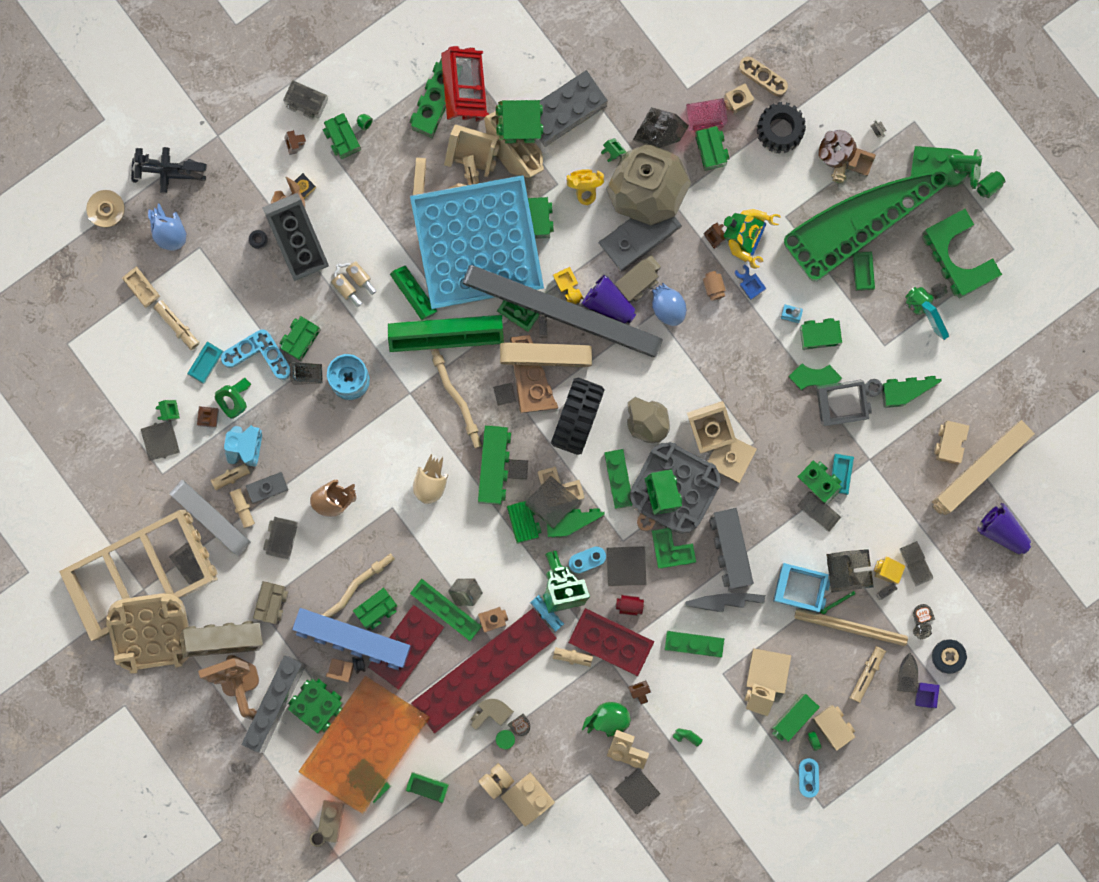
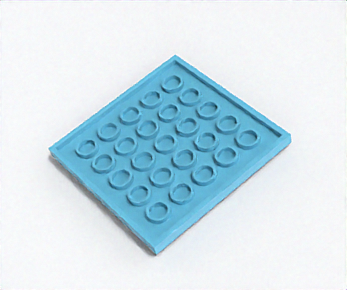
(478, 227)

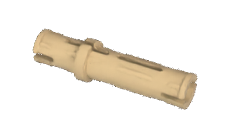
(178, 327)
(877, 653)

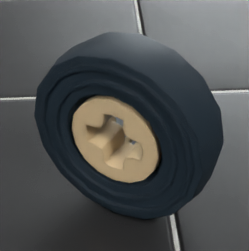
(939, 656)

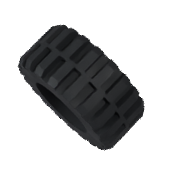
(577, 416)

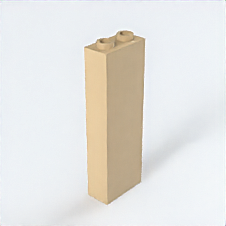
(982, 468)

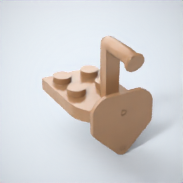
(235, 678)

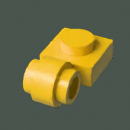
(566, 281)

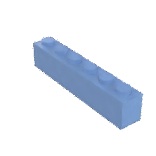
(352, 638)

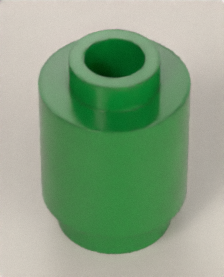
(990, 184)

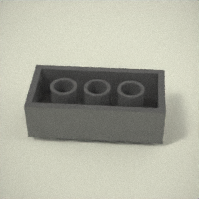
(570, 107)
(295, 236)
(732, 549)

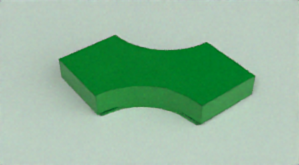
(806, 377)

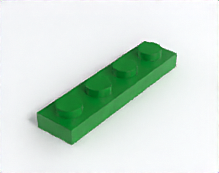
(445, 609)

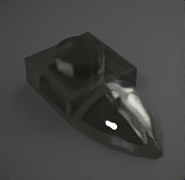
(908, 675)

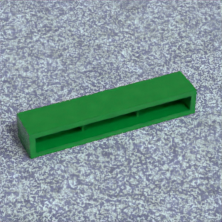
(445, 333)

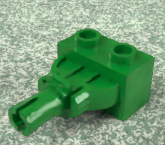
(562, 587)

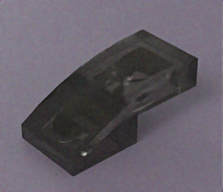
(819, 511)
(916, 563)

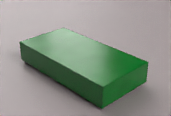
(863, 271)

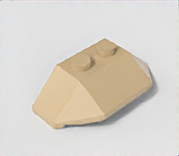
(518, 157)

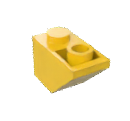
(889, 570)

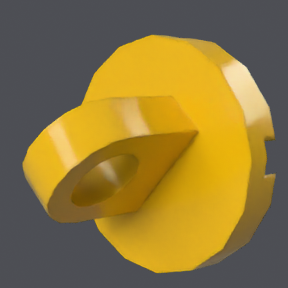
(583, 181)

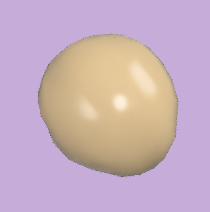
(427, 486)

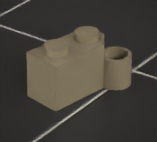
(639, 279)
(329, 822)

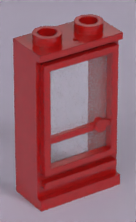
(464, 83)

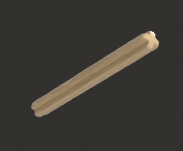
(851, 627)

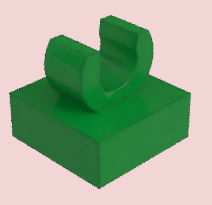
(614, 148)
(168, 410)

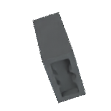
(865, 407)

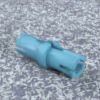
(551, 618)

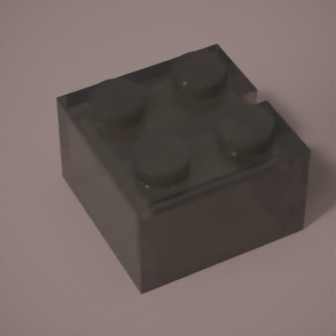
(841, 570)

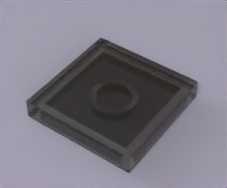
(552, 502)
(626, 566)

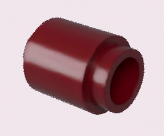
(630, 605)

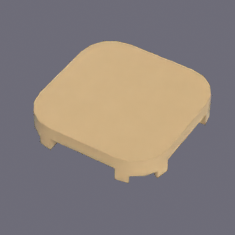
(147, 631)

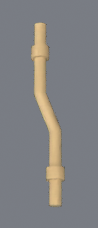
(471, 428)
(377, 567)

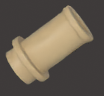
(839, 174)

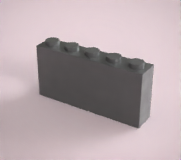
(273, 704)

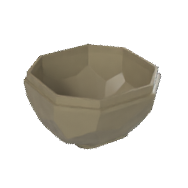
(652, 195)

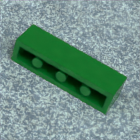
(493, 465)

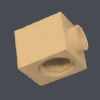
(741, 91)
(760, 699)

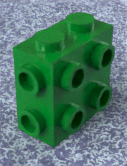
(519, 120)
(316, 705)

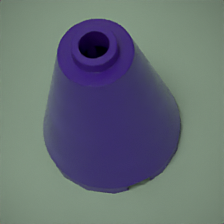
(609, 301)
(1005, 530)

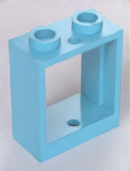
(782, 581)

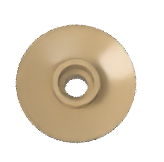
(101, 200)

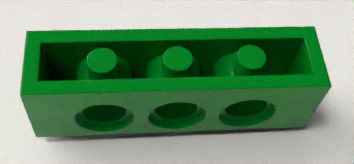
(424, 125)

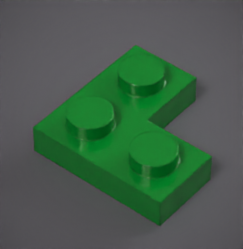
(669, 555)

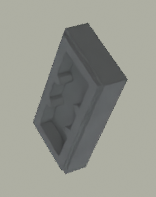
(267, 487)

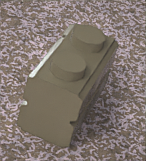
(270, 603)

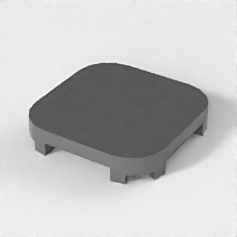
(696, 484)

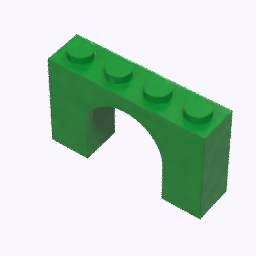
(961, 280)

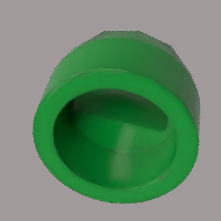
(364, 121)

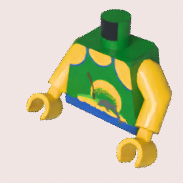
(745, 232)

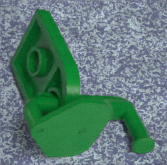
(949, 161)

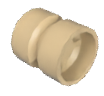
(491, 785)

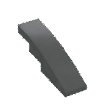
(718, 601)

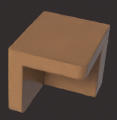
(861, 162)
(340, 670)

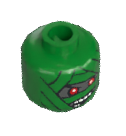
(916, 298)

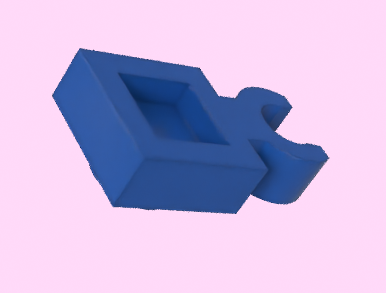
(751, 284)

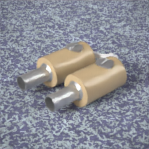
(358, 275)

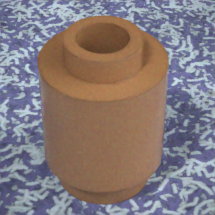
(714, 286)

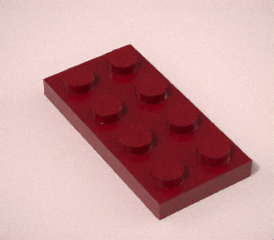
(415, 630)
(611, 642)

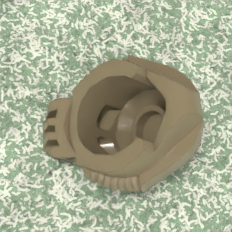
(648, 420)

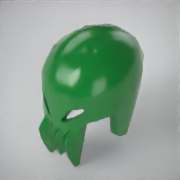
(608, 718)

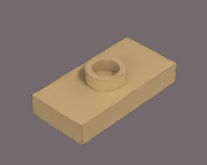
(141, 287)

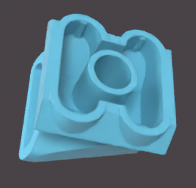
(243, 445)

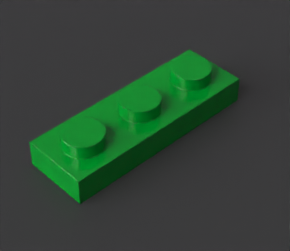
(413, 292)
(618, 478)
(694, 644)

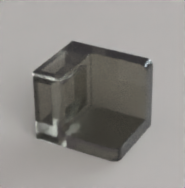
(465, 592)

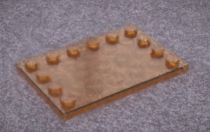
(364, 745)

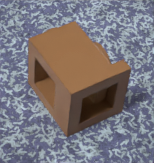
(485, 621)

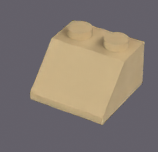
(711, 427)
(528, 799)

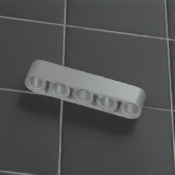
(210, 517)

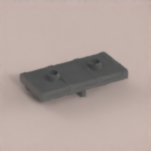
(636, 239)

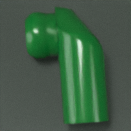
(687, 734)

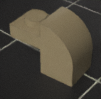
(495, 709)

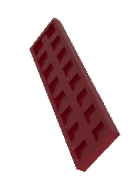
(484, 670)

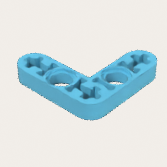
(257, 347)

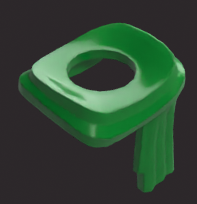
(232, 392)

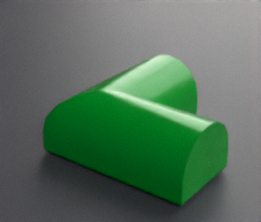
(520, 316)

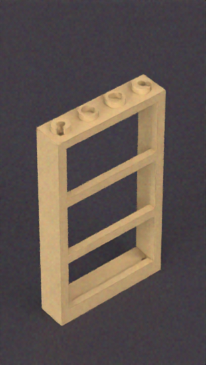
(193, 537)

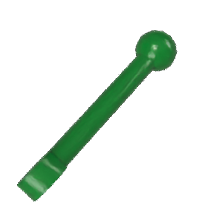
(823, 612)

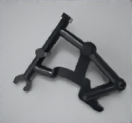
(167, 170)

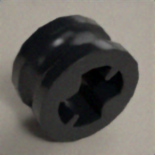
(359, 664)

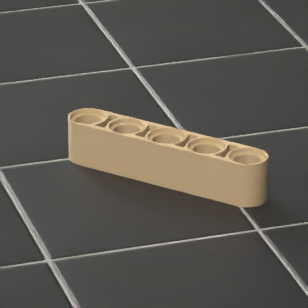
(545, 354)

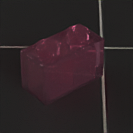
(706, 114)

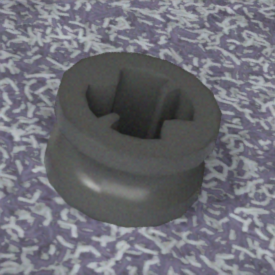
(879, 389)

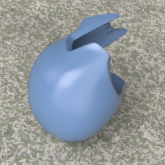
(168, 234)
(668, 305)

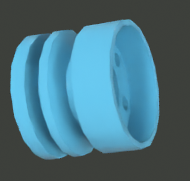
(349, 366)

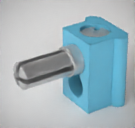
(795, 316)

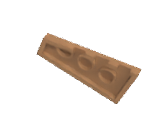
(532, 385)

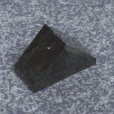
(305, 373)

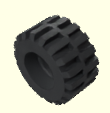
(781, 112)

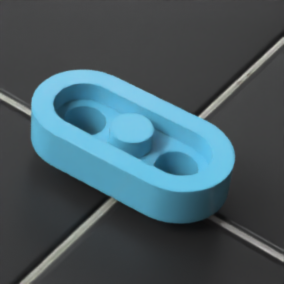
(587, 559)
(810, 777)

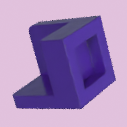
(927, 695)

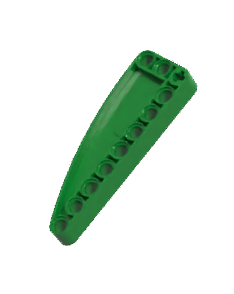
(842, 222)

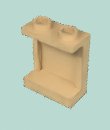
(472, 142)

